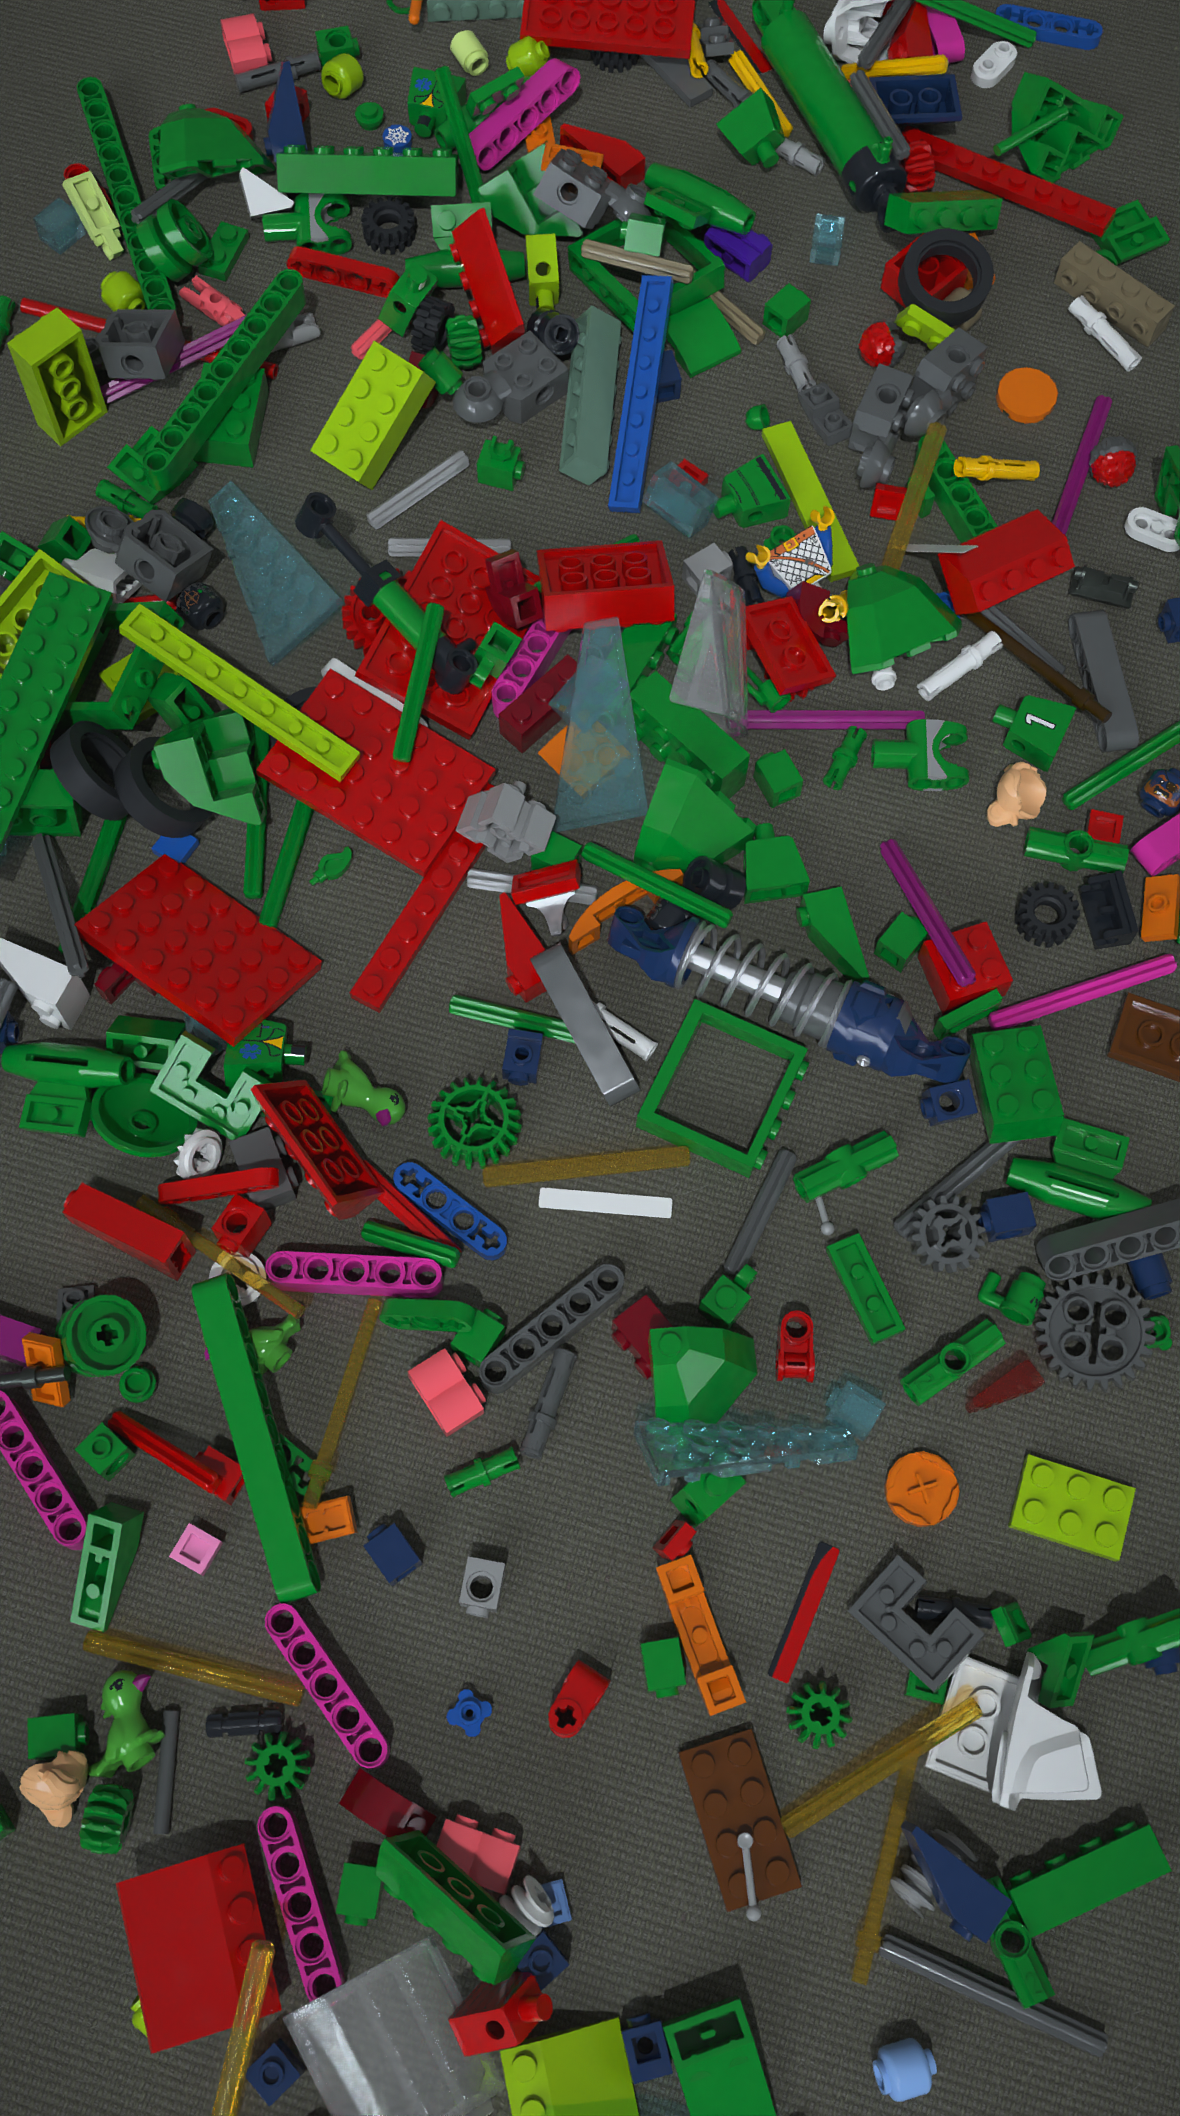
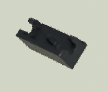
(1108, 910)

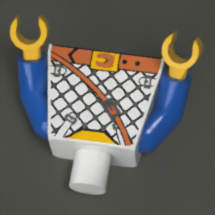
(798, 559)

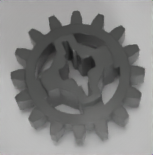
(932, 1225)

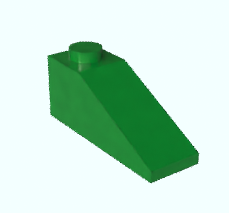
(832, 931)
(105, 1563)

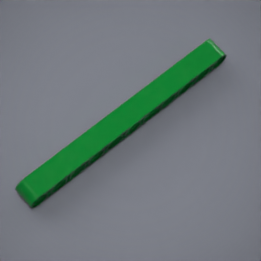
(121, 190)

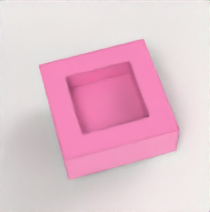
(196, 1549)

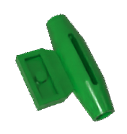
(483, 103)
(695, 200)
(441, 263)
(63, 1074)
(1081, 1173)

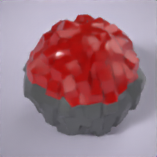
(880, 345)
(1113, 461)

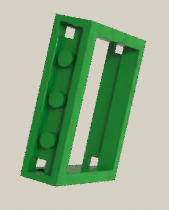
(619, 300)
(134, 682)
(698, 1143)

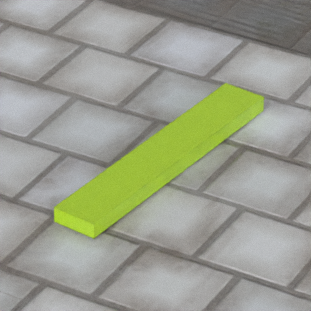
(807, 491)

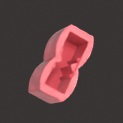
(244, 43)
(447, 1392)
(480, 1855)

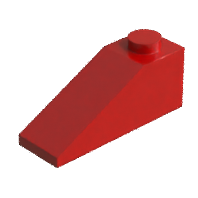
(912, 35)
(620, 159)
(520, 946)

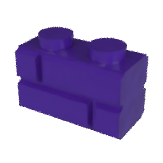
(741, 253)

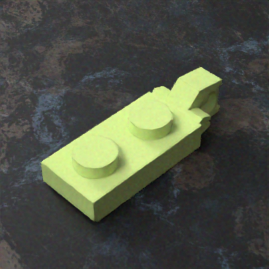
(94, 213)

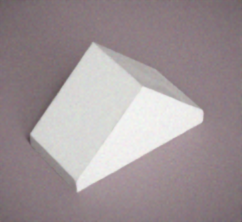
(262, 197)

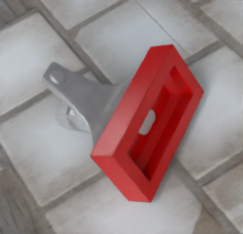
(548, 891)

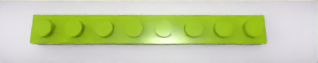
(239, 692)

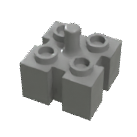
(506, 822)

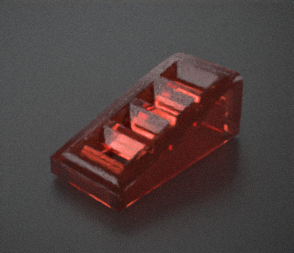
(1015, 1383)

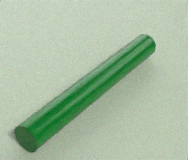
(1031, 130)

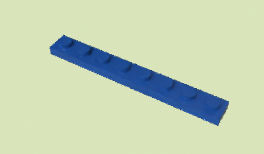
(640, 394)

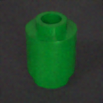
(442, 371)

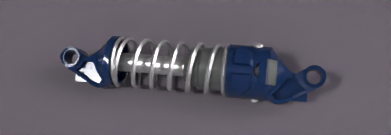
(850, 1019)

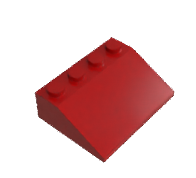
(605, 583)
(318, 1146)
(192, 1945)

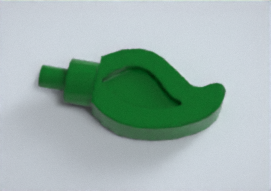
(332, 866)

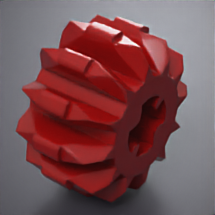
(919, 167)

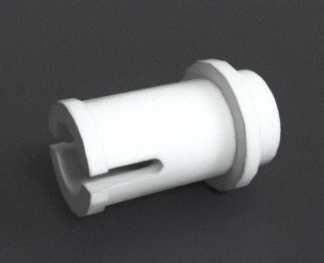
(884, 678)

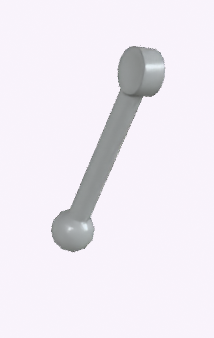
(827, 1227)
(753, 1911)

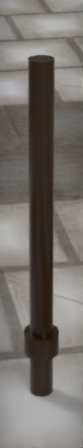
(1080, 698)

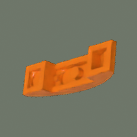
(624, 894)
(699, 1635)

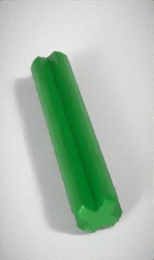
(410, 1244)

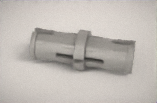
(800, 156)
(795, 363)

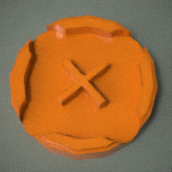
(1026, 395)
(921, 1489)

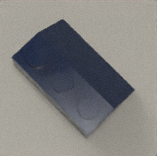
(920, 98)

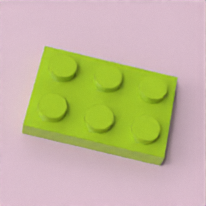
(1072, 1507)

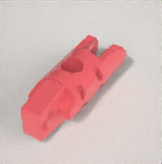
(211, 302)

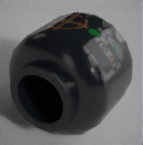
(200, 606)
(665, 915)

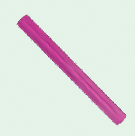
(1082, 992)

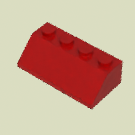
(487, 282)
(1005, 562)

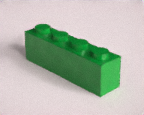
(944, 209)
(644, 648)
(1087, 1878)

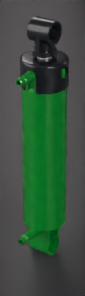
(830, 106)

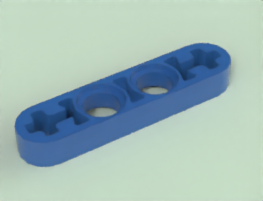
(1049, 21)
(454, 1206)

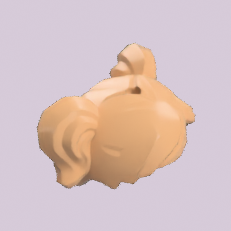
(1018, 795)
(56, 1786)

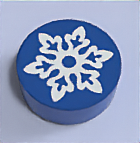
(397, 137)

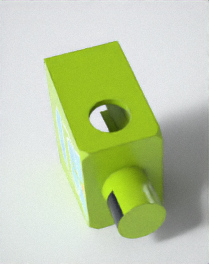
(542, 278)

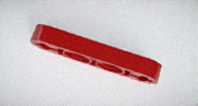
(311, 263)
(218, 1186)

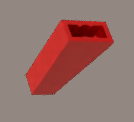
(130, 1230)

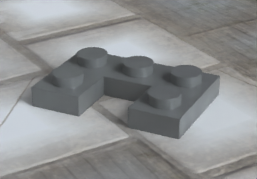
(928, 1656)

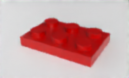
(787, 646)

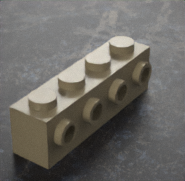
(1115, 293)

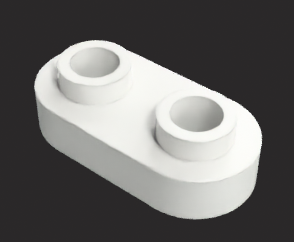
(993, 64)
(1154, 528)

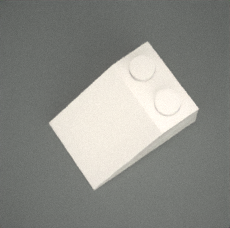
(45, 985)

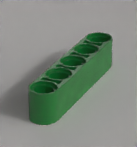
(957, 497)

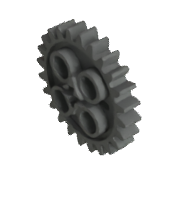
(1062, 1329)

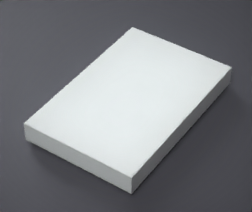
(974, 1750)

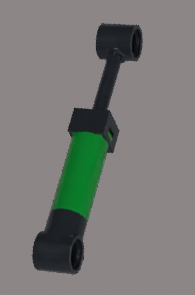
(380, 587)

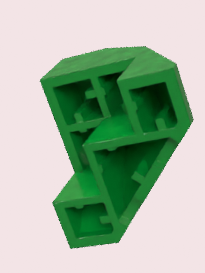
(1070, 140)
(206, 144)
(514, 201)
(893, 616)
(213, 765)
(689, 822)
(698, 1371)

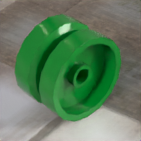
(174, 240)
(122, 1336)

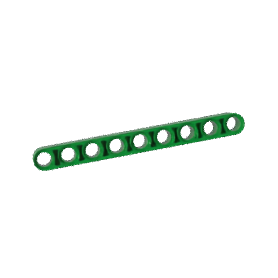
(224, 380)
(256, 1439)

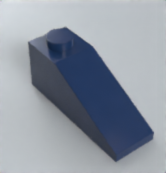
(285, 119)
(959, 1890)

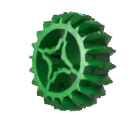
(451, 1109)

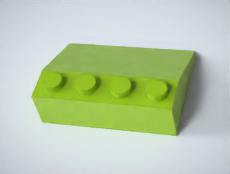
(571, 2073)

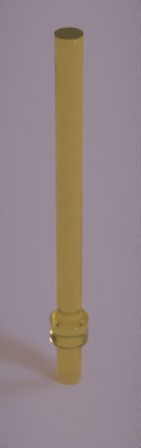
(223, 1258)
(321, 1469)
(868, 1939)

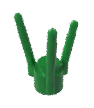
(767, 693)

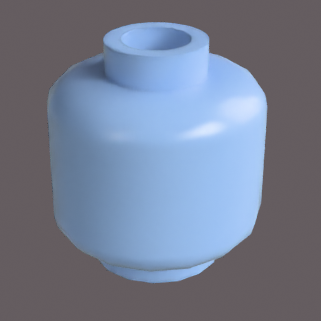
(904, 2069)

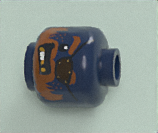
(1161, 793)

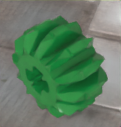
(464, 341)
(815, 1728)
(266, 1759)
(106, 1819)

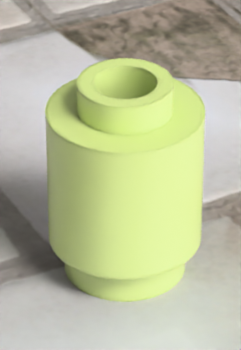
(469, 52)

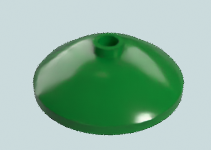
(139, 1120)

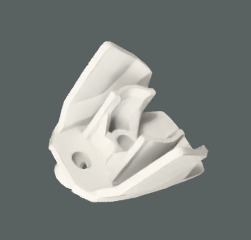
(852, 27)
(1041, 1752)

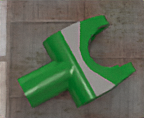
(310, 223)
(922, 755)

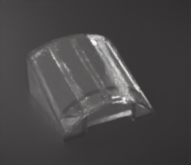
(715, 656)
(388, 2041)

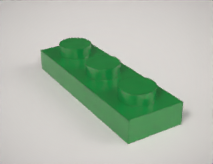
(865, 1289)

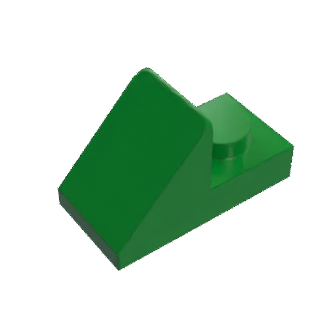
(1066, 1662)

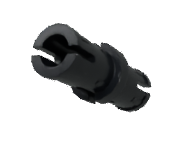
(745, 576)
(939, 1608)

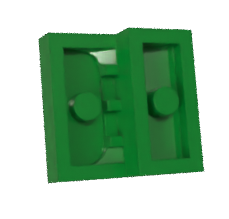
(1132, 233)
(701, 337)
(129, 468)

